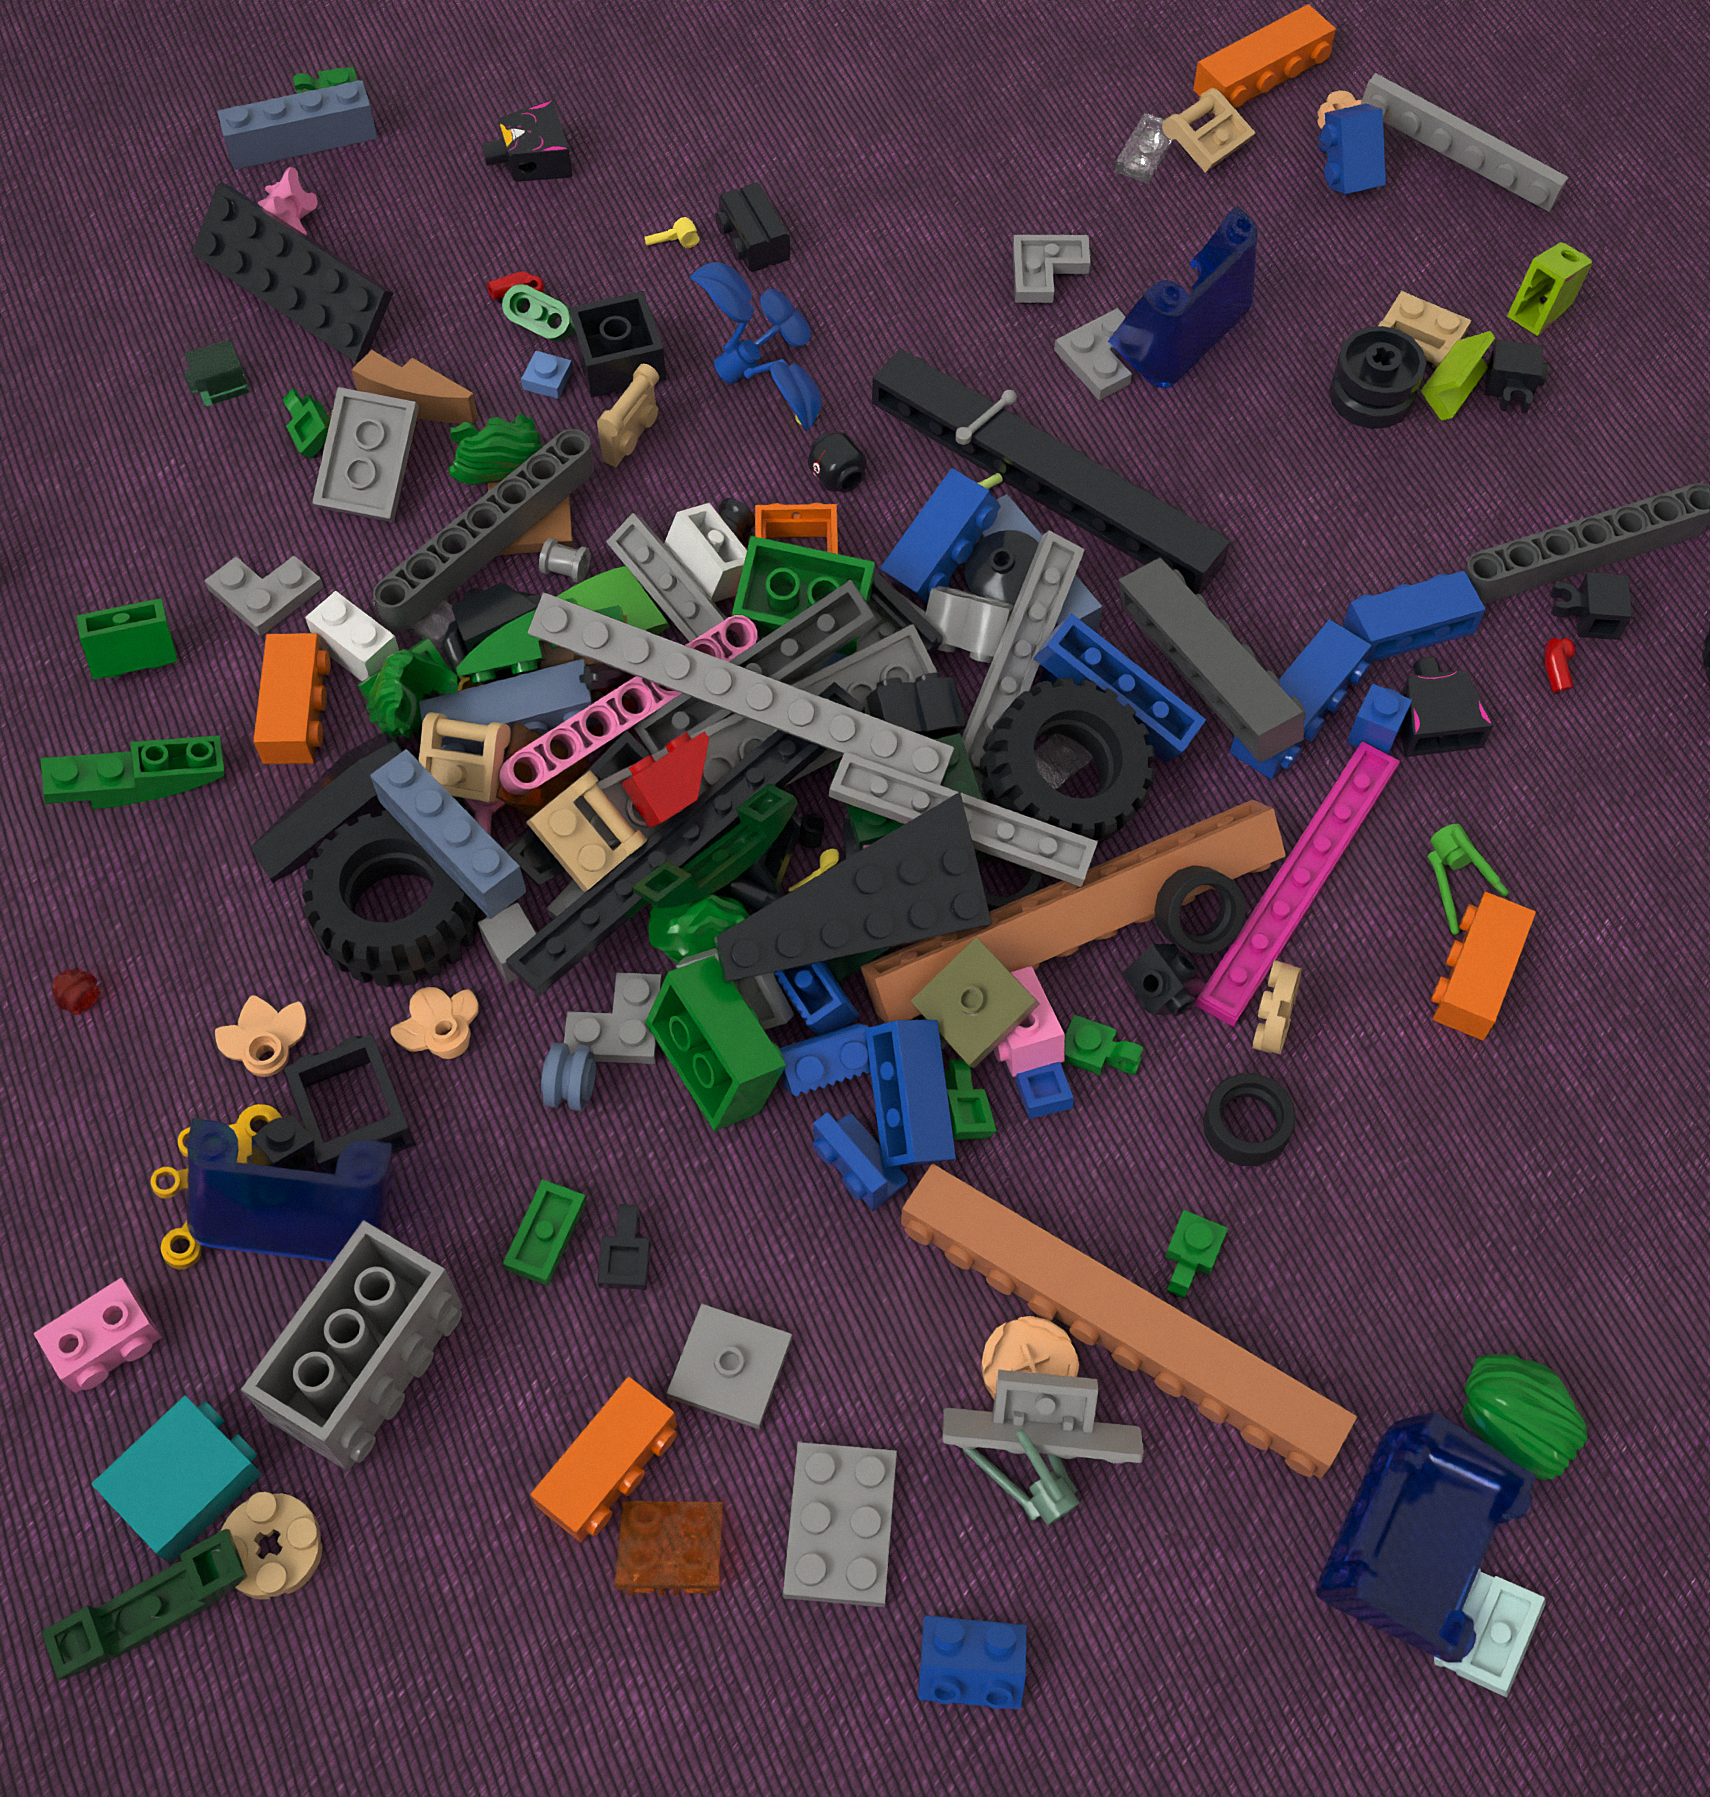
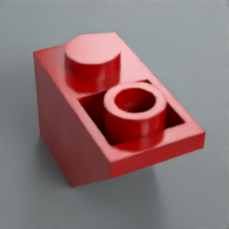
(669, 783)

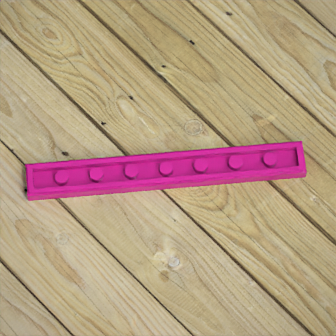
(1296, 884)

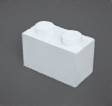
(707, 550)
(351, 636)

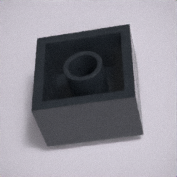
(614, 340)

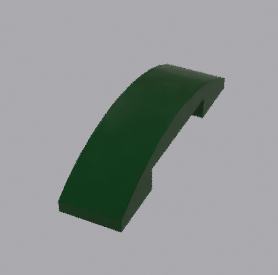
(762, 821)
(146, 1610)

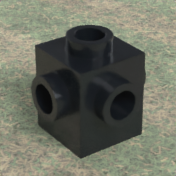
(1164, 980)

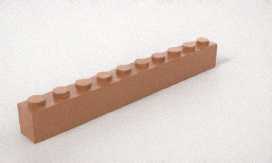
(1070, 915)
(1128, 1322)

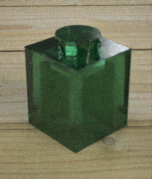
(215, 373)

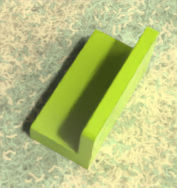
(1457, 375)

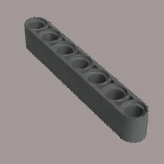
(483, 530)
(1590, 543)

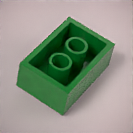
(787, 579)
(715, 1043)

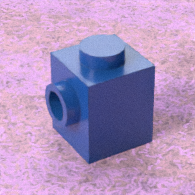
(1379, 718)

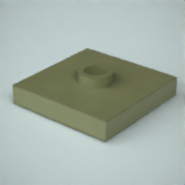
(975, 1002)

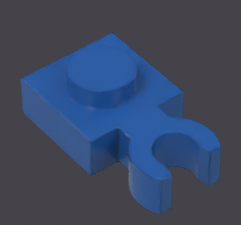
(1044, 1090)

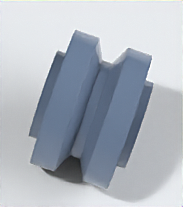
(568, 1076)

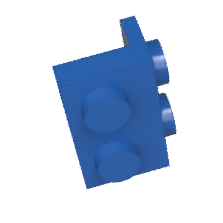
(857, 1158)
(972, 1662)

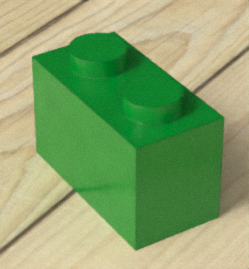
(126, 639)

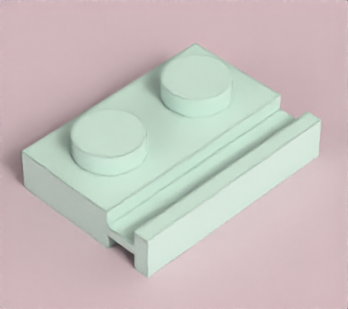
(1503, 1627)

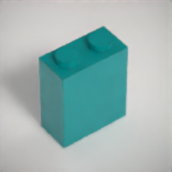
(178, 1477)

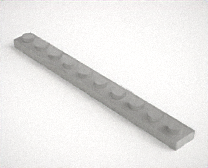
(737, 689)

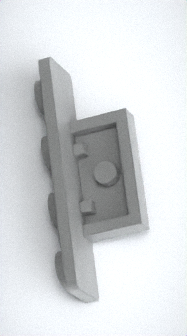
(1054, 1414)

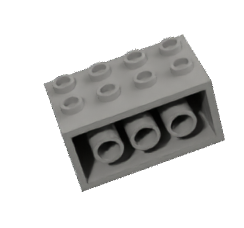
(355, 1346)

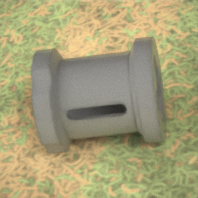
(564, 560)

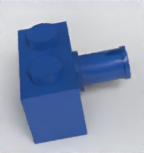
(1354, 148)

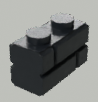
(753, 227)

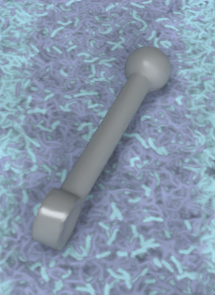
(964, 434)

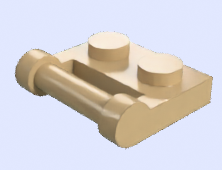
(1217, 137)
(1428, 324)
(629, 416)
(463, 772)
(576, 841)

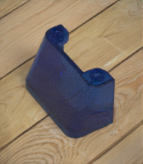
(1174, 329)
(281, 1207)
(1423, 1533)

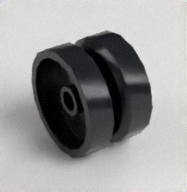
(1377, 377)

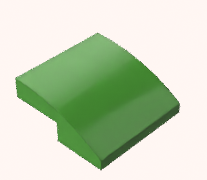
(621, 589)

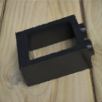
(347, 1056)

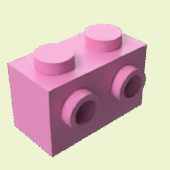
(1038, 1037)
(98, 1336)

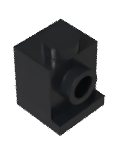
(282, 1141)

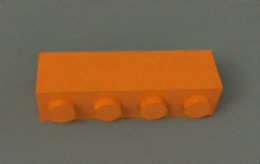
(1267, 57)

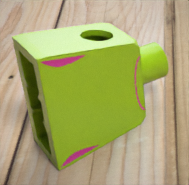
(1556, 276)

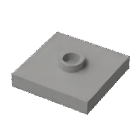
(729, 1366)

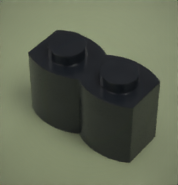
(924, 707)

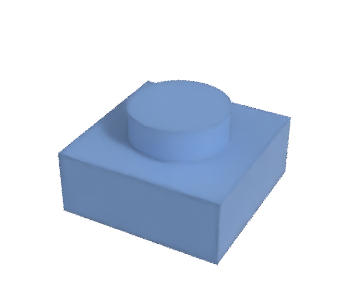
(547, 374)

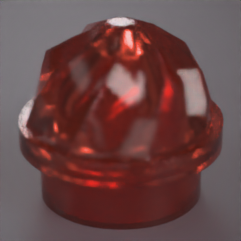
(75, 990)

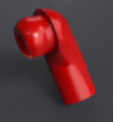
(498, 287)
(1556, 657)

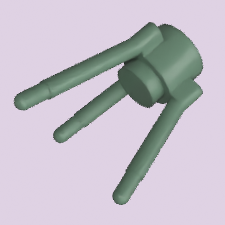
(1052, 1493)

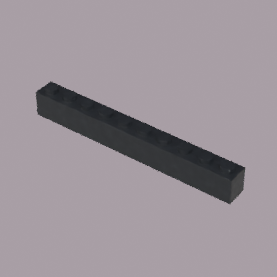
(1049, 471)

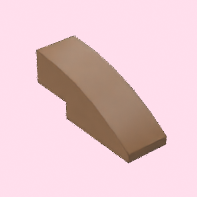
(435, 394)

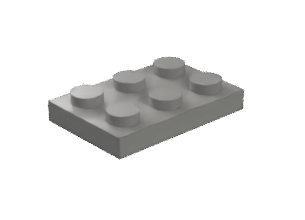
(365, 454)
(840, 1525)

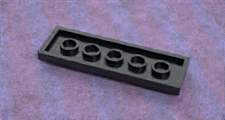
(292, 272)

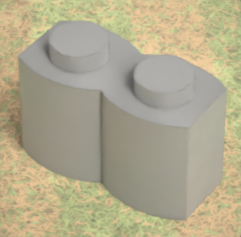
(967, 621)

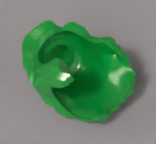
(494, 450)
(400, 687)
(693, 926)
(1524, 1413)

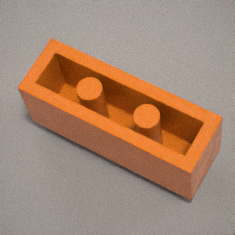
(291, 699)
(1481, 965)
(606, 1460)

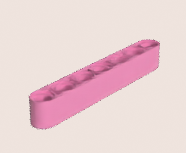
(612, 713)

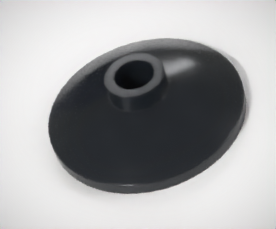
(995, 581)

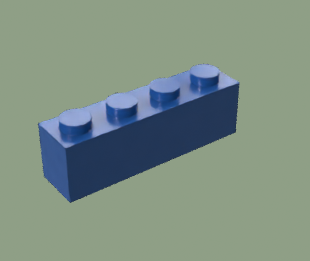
(1082, 654)
(1319, 683)

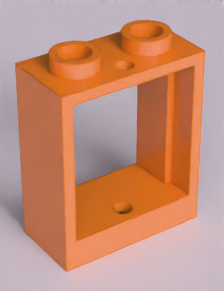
(812, 521)

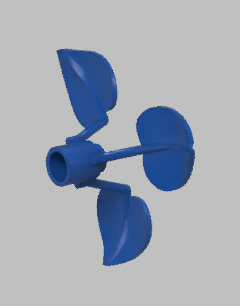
(742, 357)

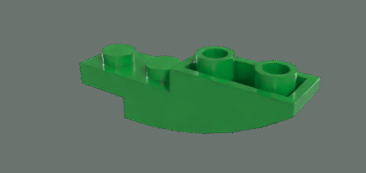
(513, 649)
(125, 778)

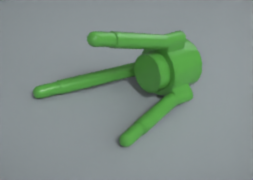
(1455, 849)

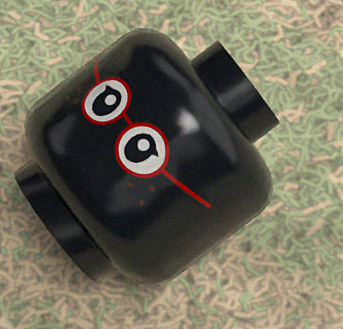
(837, 462)

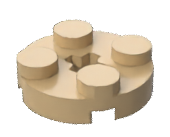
(1277, 1007)
(299, 1541)

